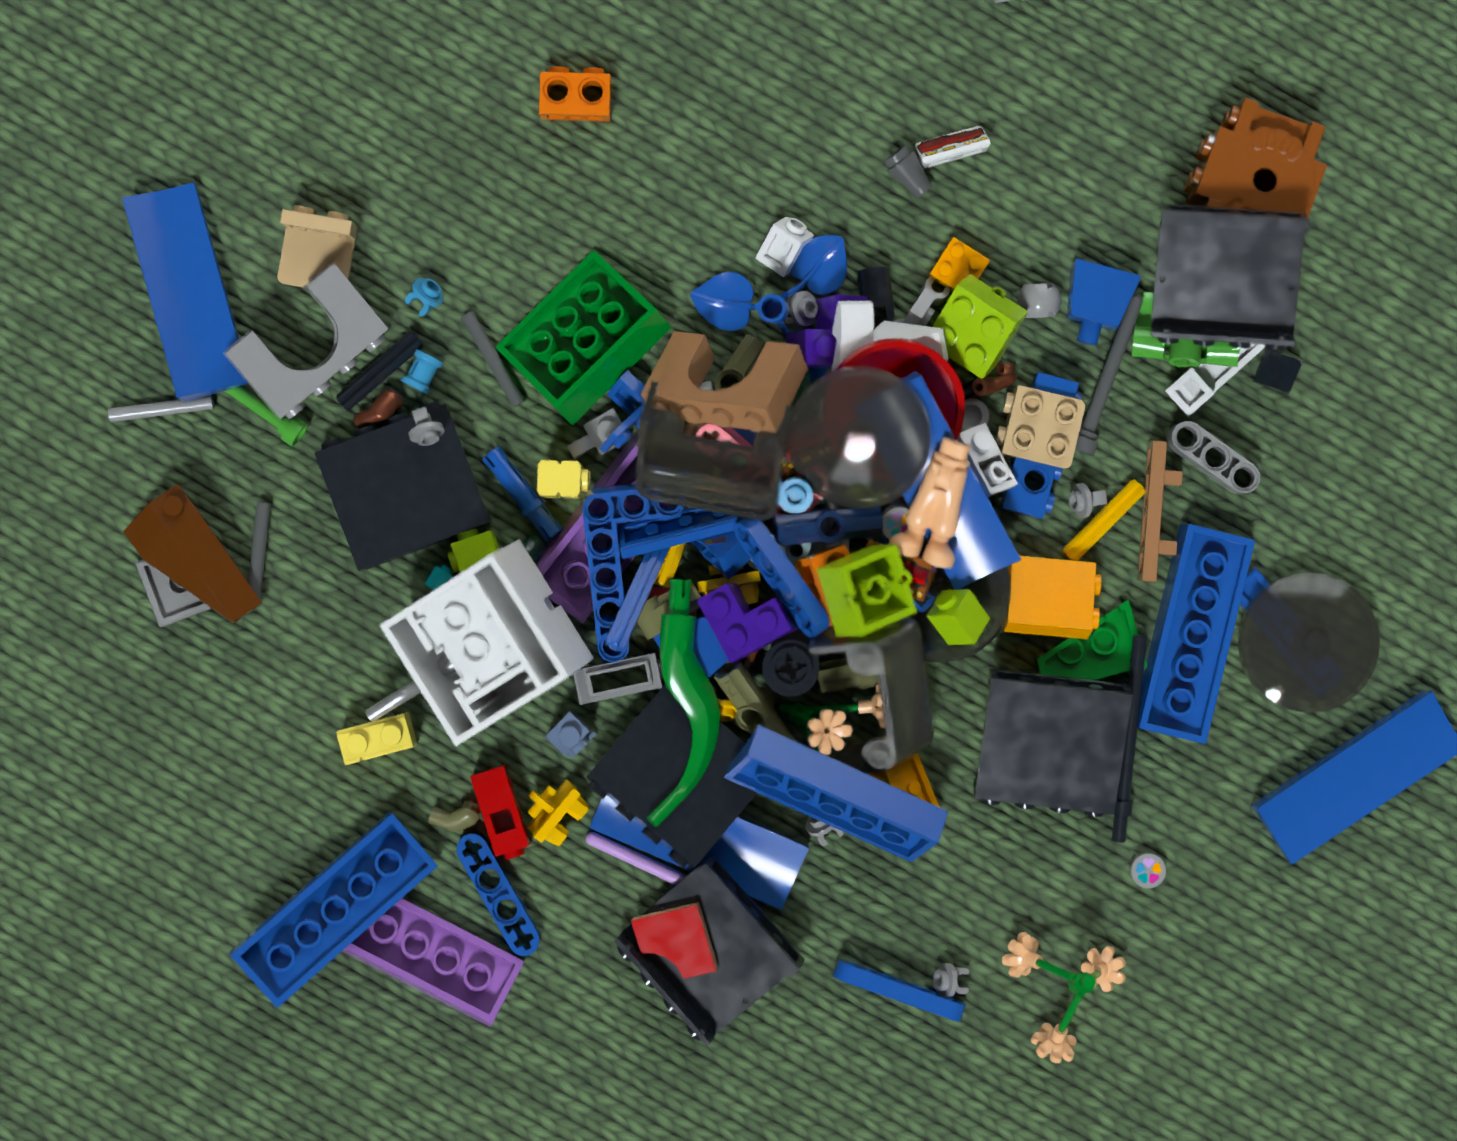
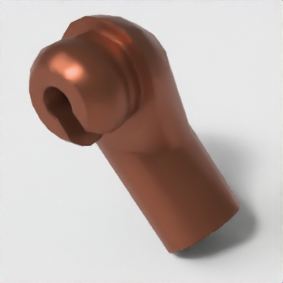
(991, 385)
(380, 410)

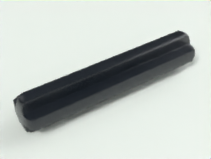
(379, 371)

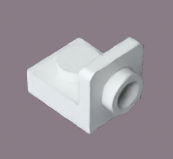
(784, 245)

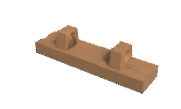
(1155, 479)

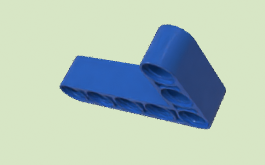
(609, 556)

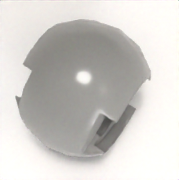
(1039, 300)

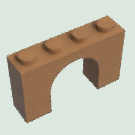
(751, 404)

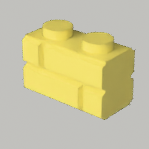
(562, 479)
(376, 738)

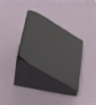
(1277, 372)

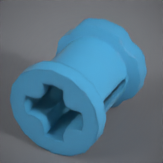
(422, 372)

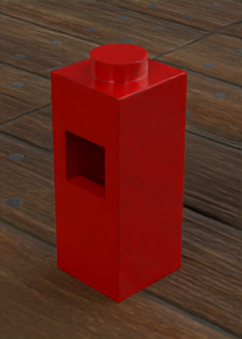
(501, 811)

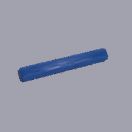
(635, 599)

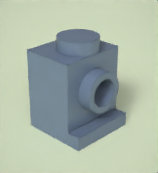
(570, 735)

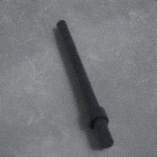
(1123, 803)

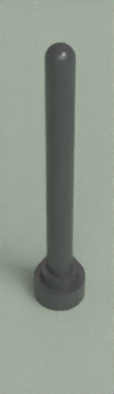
(1086, 438)

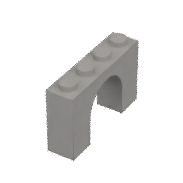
(354, 330)

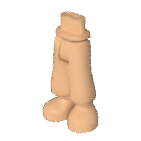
(936, 506)

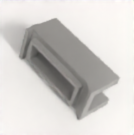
(584, 683)

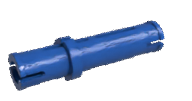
(521, 492)

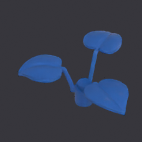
(727, 296)

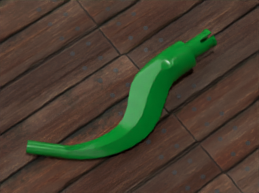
(690, 689)

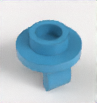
(428, 292)
(795, 495)

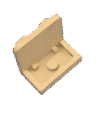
(313, 244)
(1040, 426)

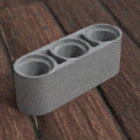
(1229, 463)

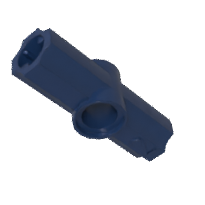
(805, 526)

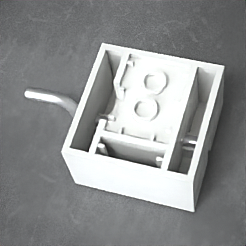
(483, 644)

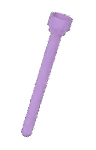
(634, 858)

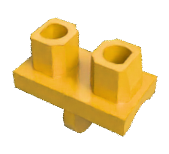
(747, 583)
(551, 808)

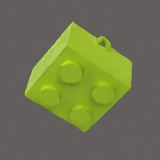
(978, 325)
(866, 590)

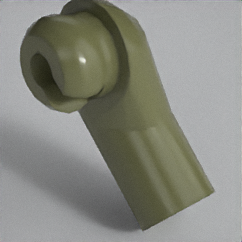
(458, 820)

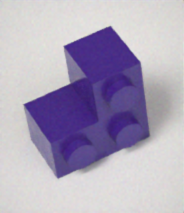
(820, 344)
(739, 628)

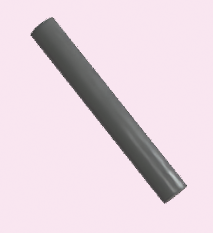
(493, 359)
(259, 547)

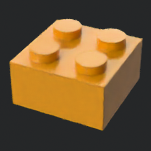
(957, 263)

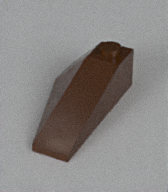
(184, 548)

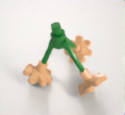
(829, 728)
(1100, 970)

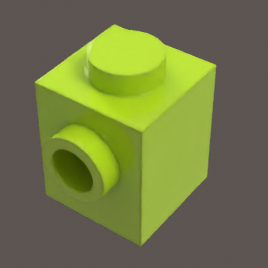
(471, 549)
(958, 617)

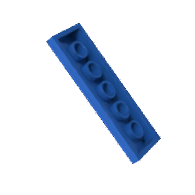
(185, 289)
(980, 540)
(1193, 632)
(1358, 776)
(837, 794)
(753, 854)
(333, 909)

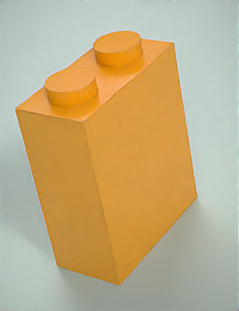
(1053, 597)

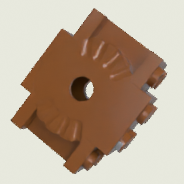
(1259, 147)

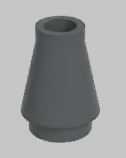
(908, 171)

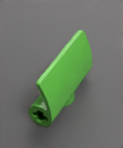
(1180, 354)

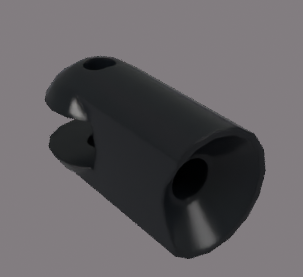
(877, 286)

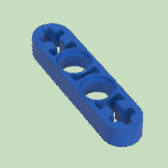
(782, 576)
(493, 896)
(898, 990)

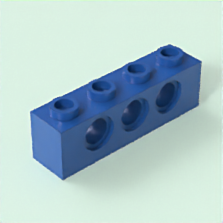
(1020, 498)

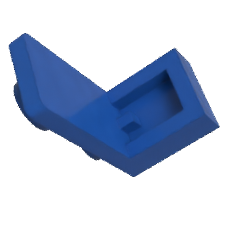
(628, 397)

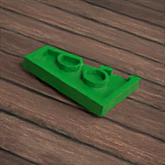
(1098, 657)

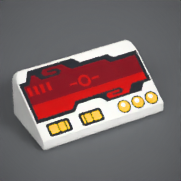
(952, 146)

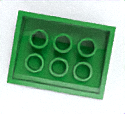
(583, 337)

